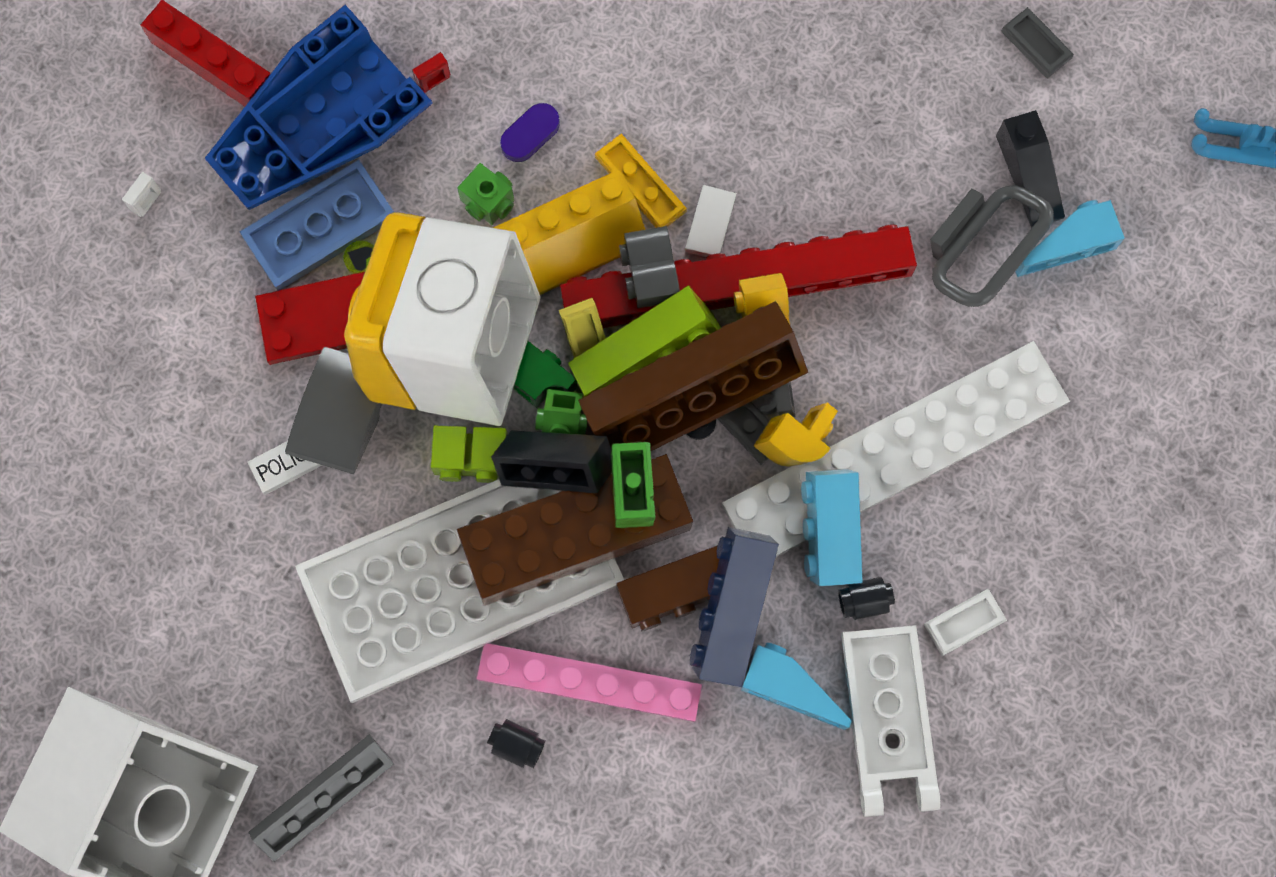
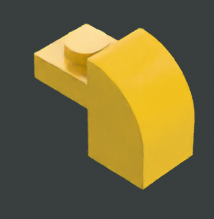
(797, 443)

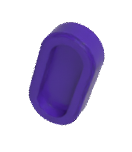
(530, 132)

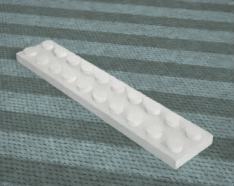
(911, 443)

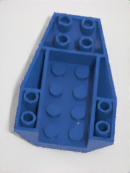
(315, 112)

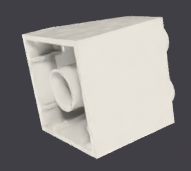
(125, 795)

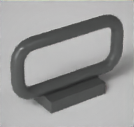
(966, 223)

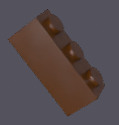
(668, 589)

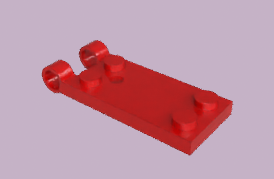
(306, 318)

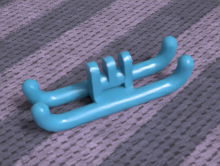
(1256, 142)

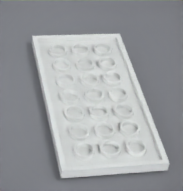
(411, 601)

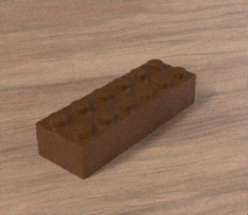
(698, 381)
(565, 535)

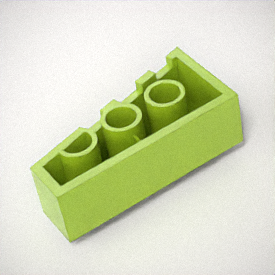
(645, 340)

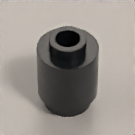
(866, 598)
(516, 744)

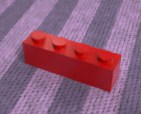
(204, 53)

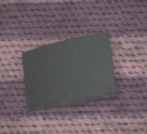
(333, 416)

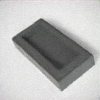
(1037, 42)

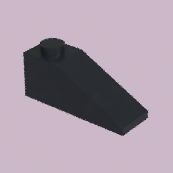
(1030, 161)

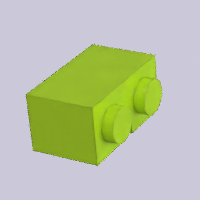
(465, 454)

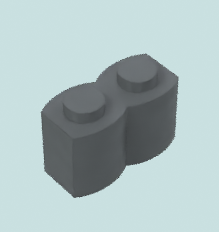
(650, 266)

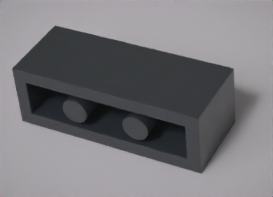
(553, 461)

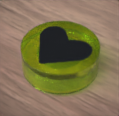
(357, 256)

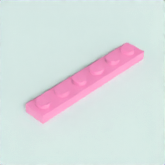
(589, 682)

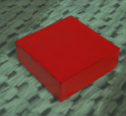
(431, 72)

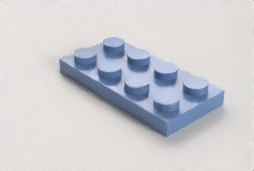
(317, 225)

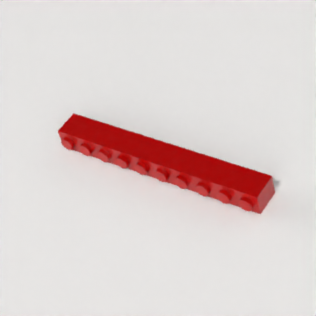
(806, 269)

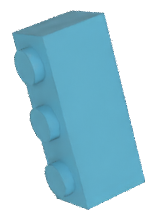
(832, 527)

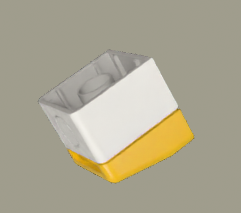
(442, 318)

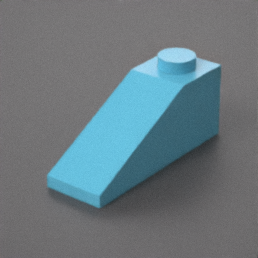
(1084, 234)
(786, 683)

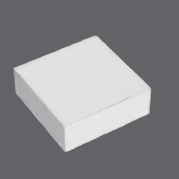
(141, 195)

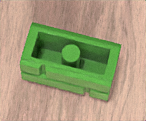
(632, 485)

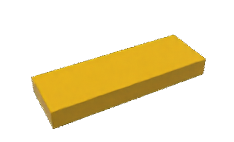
(650, 191)

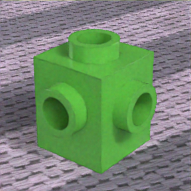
(486, 194)
(561, 413)

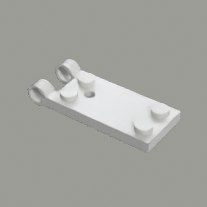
(885, 700)

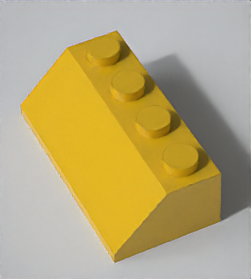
(576, 230)

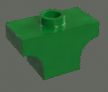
(539, 373)

